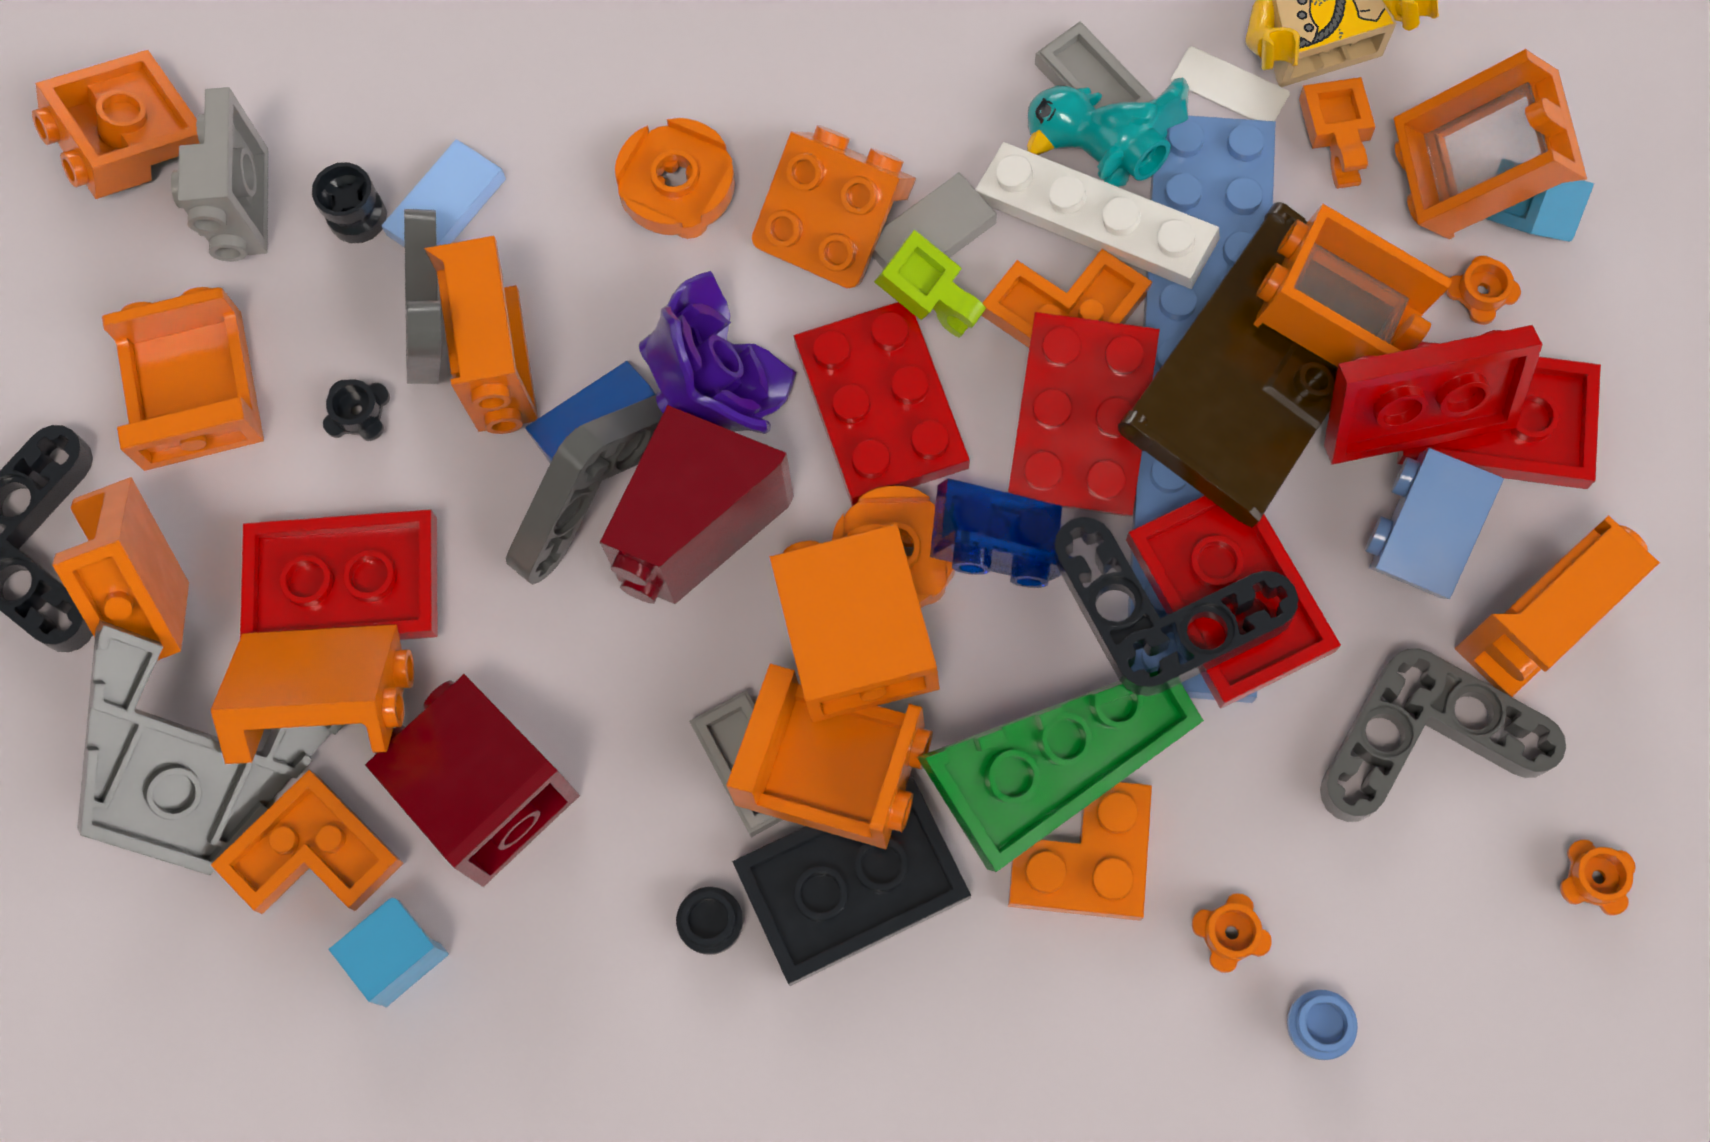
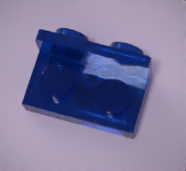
(995, 533)

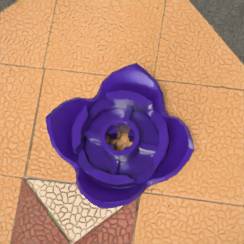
(704, 370)

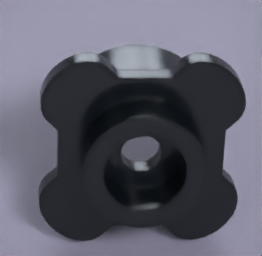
(351, 393)

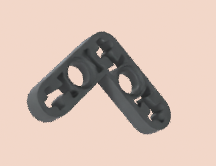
(421, 300)
(571, 481)
(1436, 710)

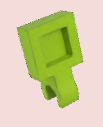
(923, 280)

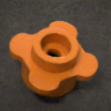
(1495, 278)
(1617, 874)
(1238, 914)

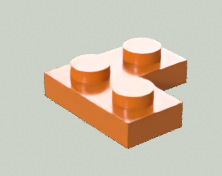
(1103, 292)
(302, 832)
(1100, 873)

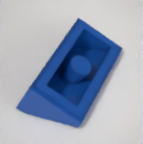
(606, 395)

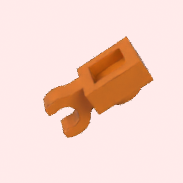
(1341, 118)

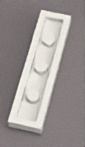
(1098, 215)

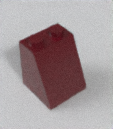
(692, 506)
(471, 780)

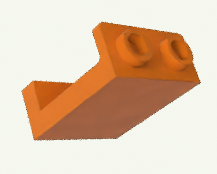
(184, 378)
(125, 568)
(854, 621)
(312, 681)
(829, 773)

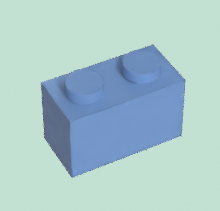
(1433, 522)

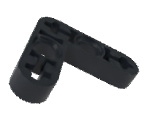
(18, 529)
(1145, 628)

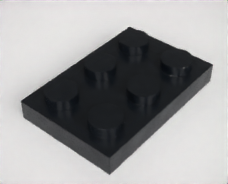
(839, 896)

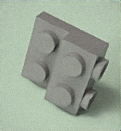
(225, 180)

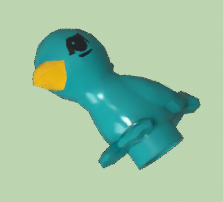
(1120, 136)

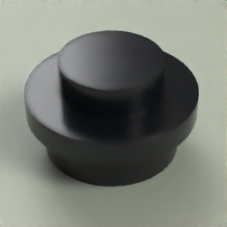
(709, 920)

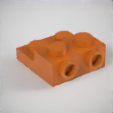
(113, 122)

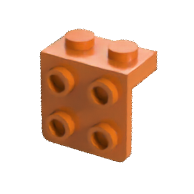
(829, 205)

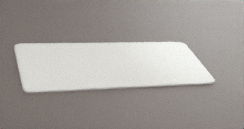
(1231, 86)

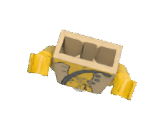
(1326, 35)

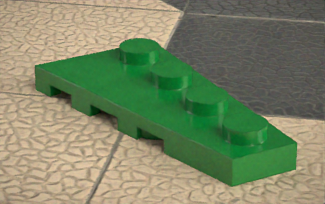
(1048, 766)

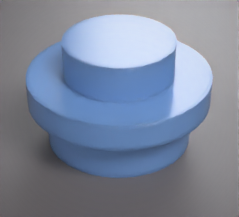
(1322, 1025)

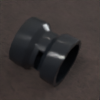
(349, 202)

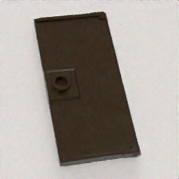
(1235, 396)

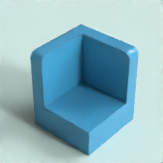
(1550, 213)
(387, 953)

